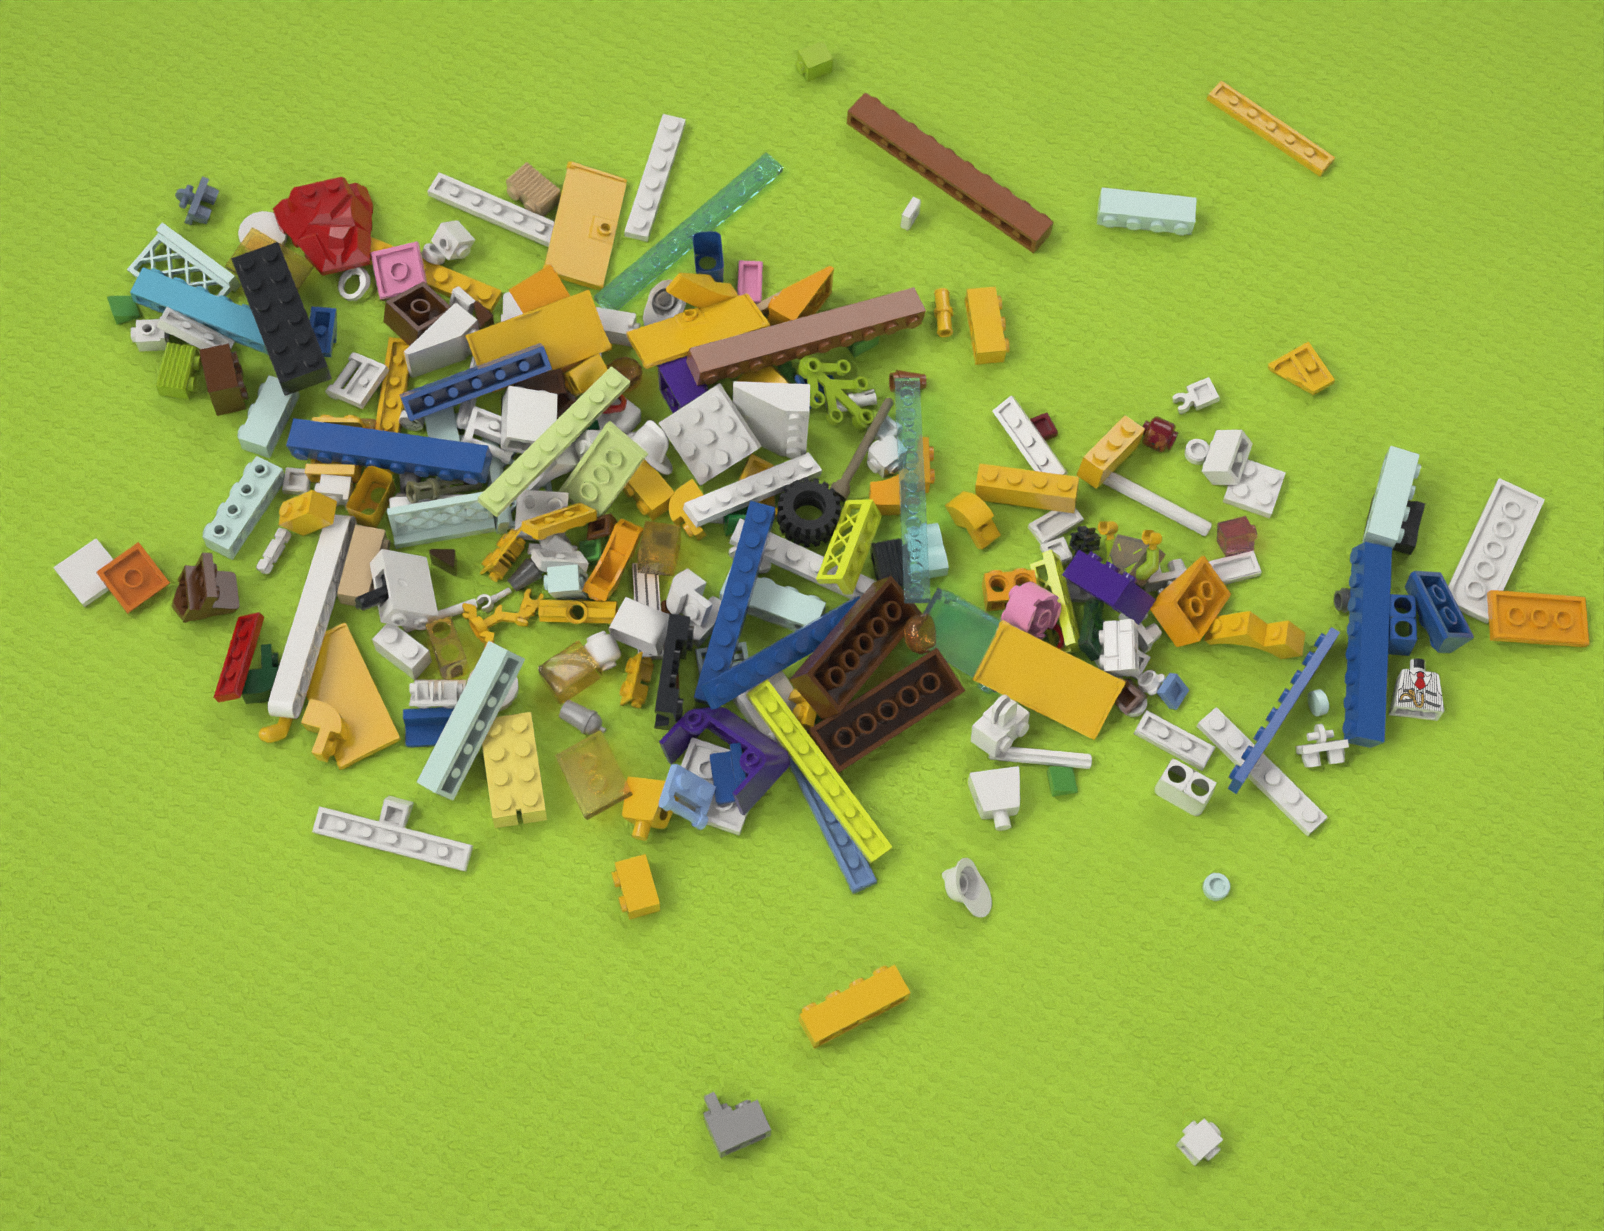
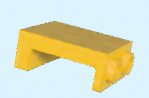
(316, 468)

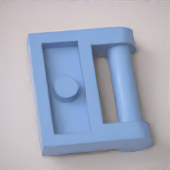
(691, 790)

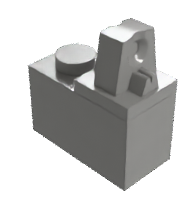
(734, 1128)

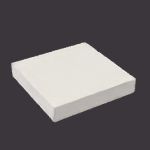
(80, 572)

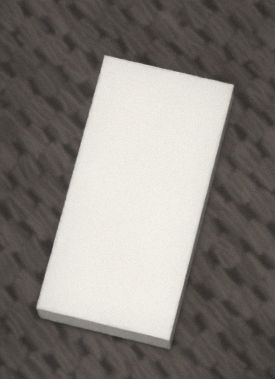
(1054, 525)
(1237, 567)

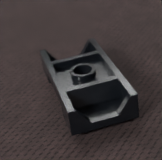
(677, 643)

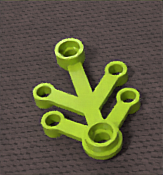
(833, 390)

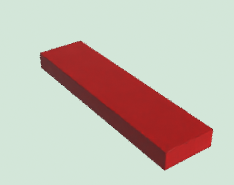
(239, 657)

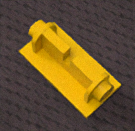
(631, 689)

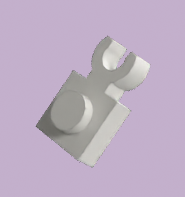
(1199, 394)

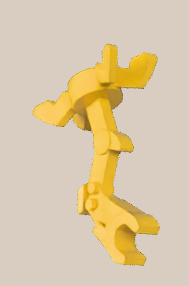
(480, 627)

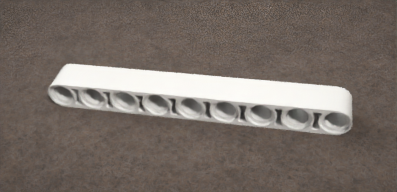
(311, 619)

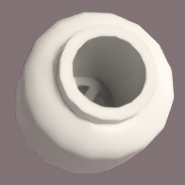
(603, 649)

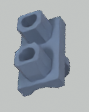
(205, 193)

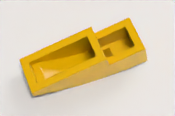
(700, 289)

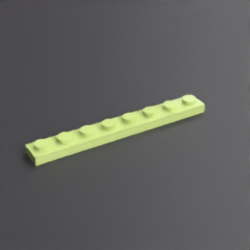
(553, 442)

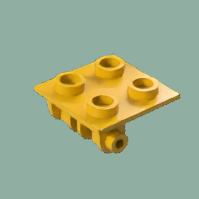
(509, 548)

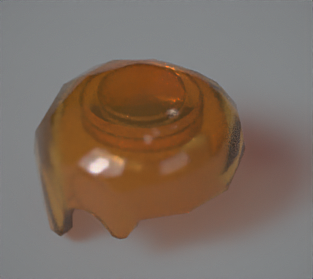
(629, 369)
(920, 633)

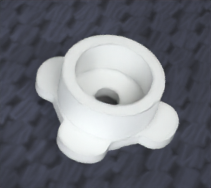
(1150, 682)

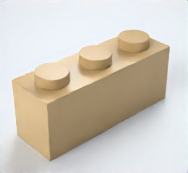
(357, 574)

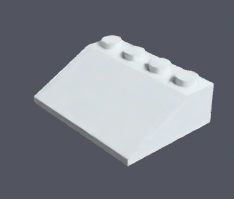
(775, 414)

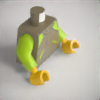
(1131, 554)

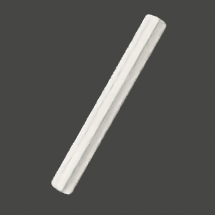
(1158, 504)

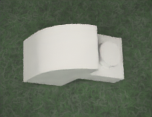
(687, 598)

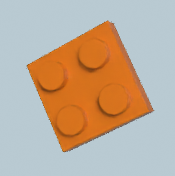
(132, 578)

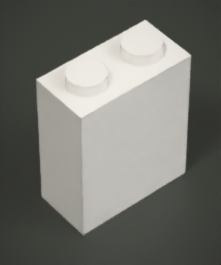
(525, 417)

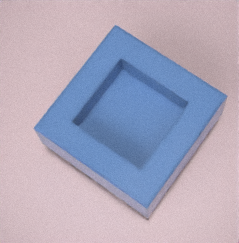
(1173, 691)

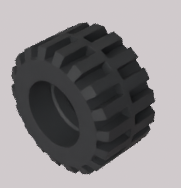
(814, 495)

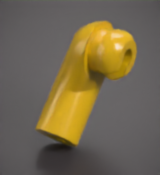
(277, 731)

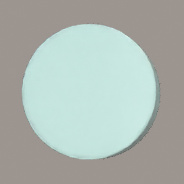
(1318, 702)
(1216, 886)

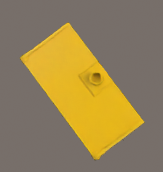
(585, 225)
(695, 327)
(565, 328)
(1048, 680)
(347, 685)

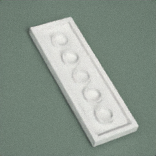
(1494, 547)

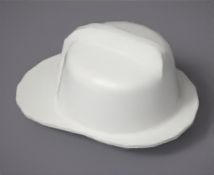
(661, 304)
(655, 443)
(967, 886)

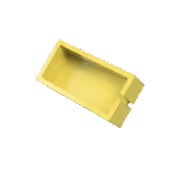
(513, 771)

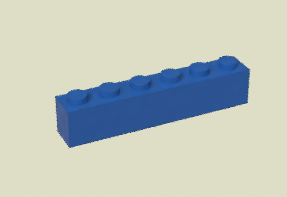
(475, 382)

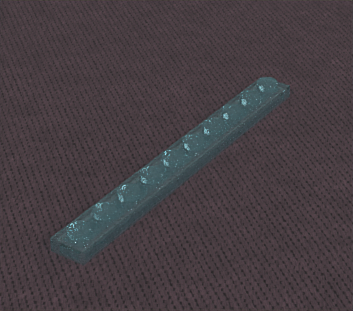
(680, 239)
(912, 491)

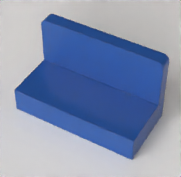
(424, 725)
(726, 773)

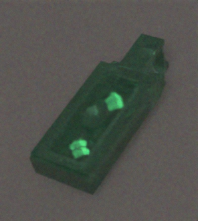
(1090, 628)

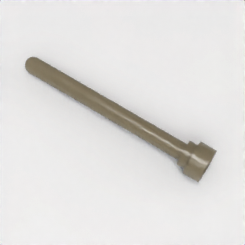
(842, 485)

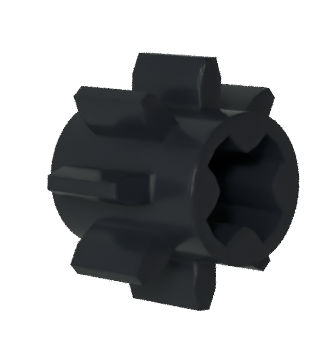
(1085, 540)

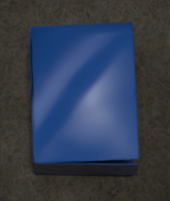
(709, 245)
(1396, 644)

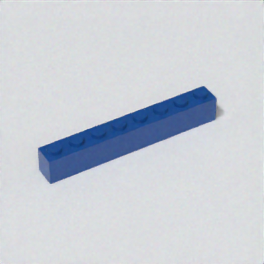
(389, 451)
(737, 594)
(1367, 645)

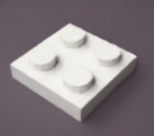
(1256, 489)

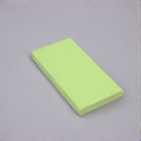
(604, 470)

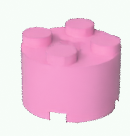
(1032, 609)

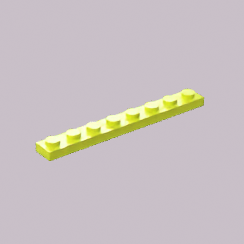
(818, 771)

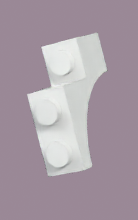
(567, 460)

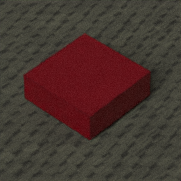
(1045, 426)

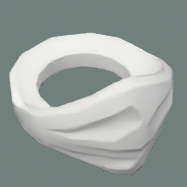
(364, 283)

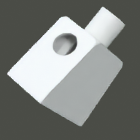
(996, 794)

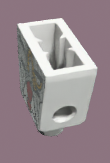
(1417, 693)

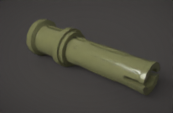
(434, 488)

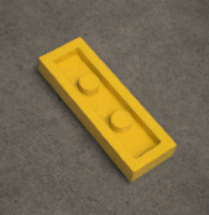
(559, 521)

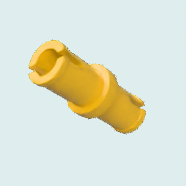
(943, 312)

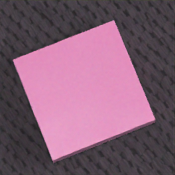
(398, 269)

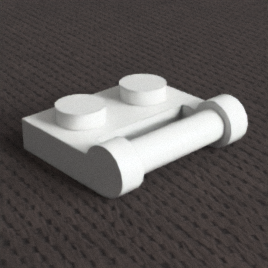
(362, 384)
(487, 426)

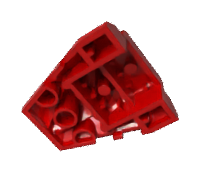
(329, 223)

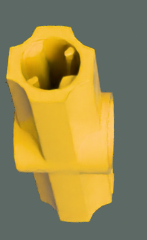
(562, 611)

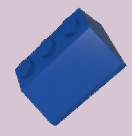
(1438, 611)

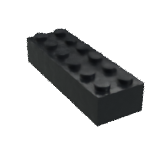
(281, 318)

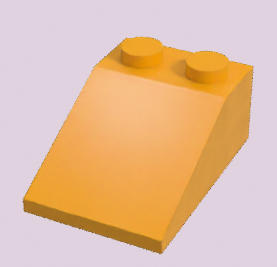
(801, 298)
(1191, 603)

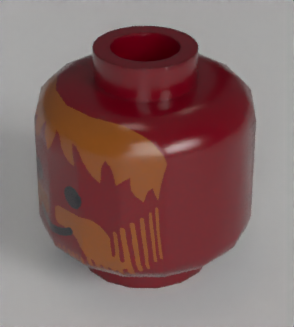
(1159, 434)

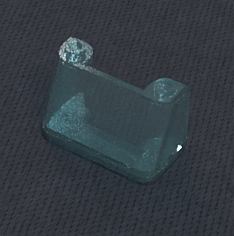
(961, 631)

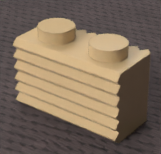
(533, 190)

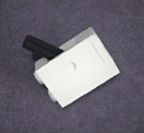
(401, 590)

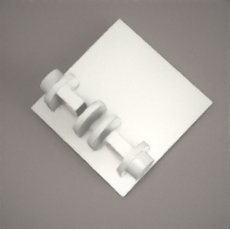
(536, 503)
(436, 693)

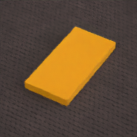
(539, 291)
(1537, 618)

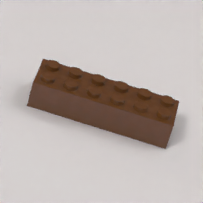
(854, 648)
(886, 710)

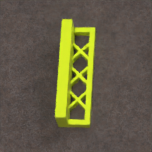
(856, 542)
(1059, 588)

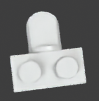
(1000, 726)

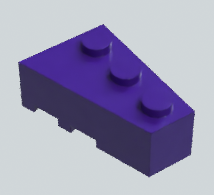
(1109, 586)

